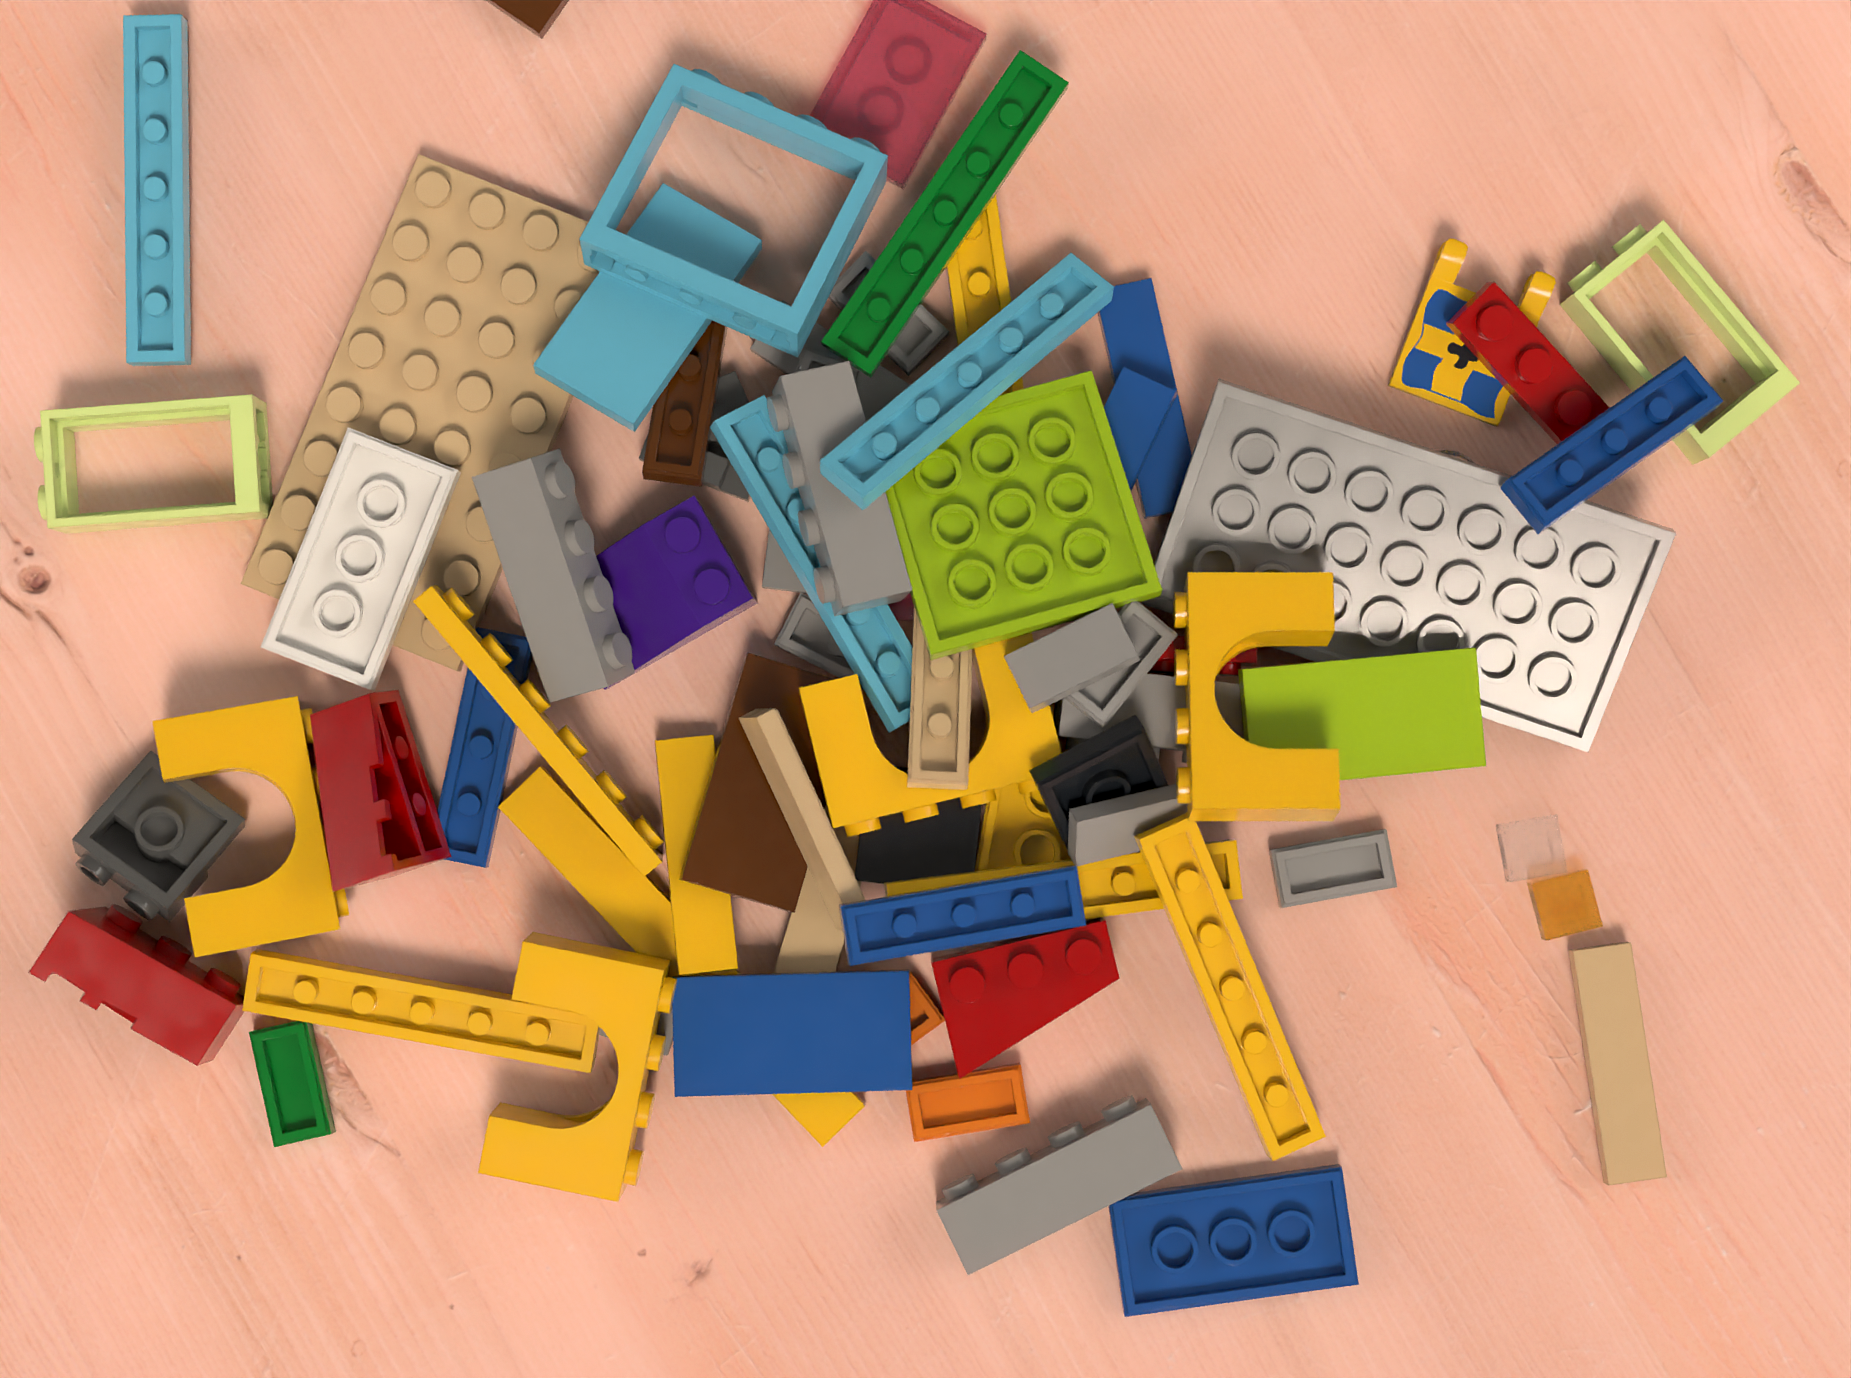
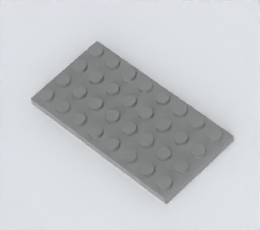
(1418, 556)

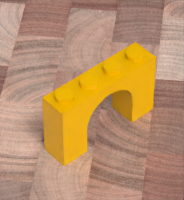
(270, 743)
(1224, 772)
(865, 785)
(593, 1149)

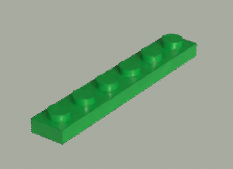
(945, 213)

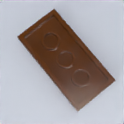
(740, 830)

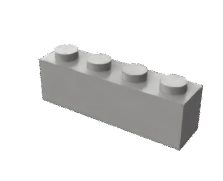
(854, 546)
(554, 575)
(1155, 706)
(1056, 1185)

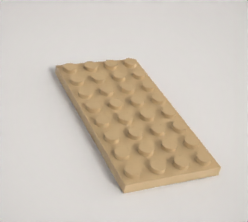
(444, 369)

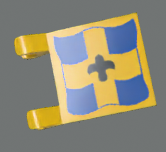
(1437, 363)

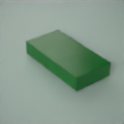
(292, 1082)

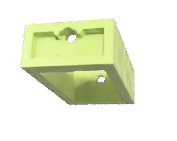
(1716, 310)
(250, 453)

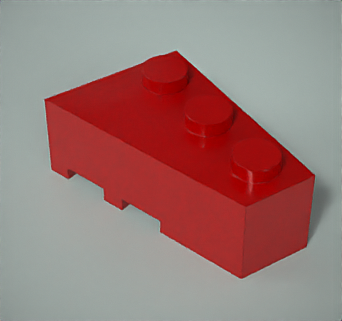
(373, 792)
(143, 981)
(1017, 986)

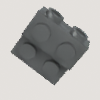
(156, 839)

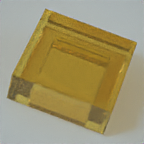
(1564, 904)

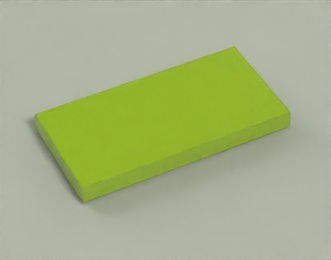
(1377, 710)

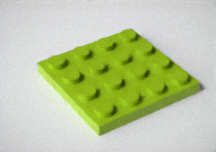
(1021, 521)

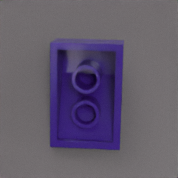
(672, 582)

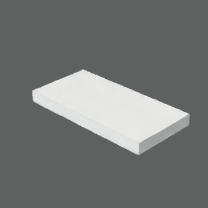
(361, 559)

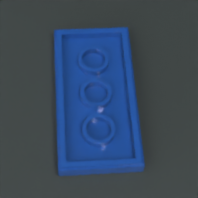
(792, 1033)
(1233, 1240)

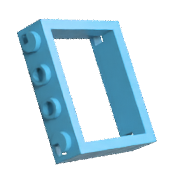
(700, 289)

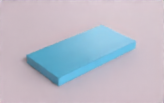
(628, 343)

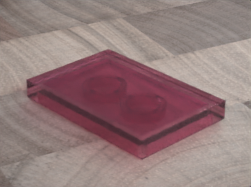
(899, 80)

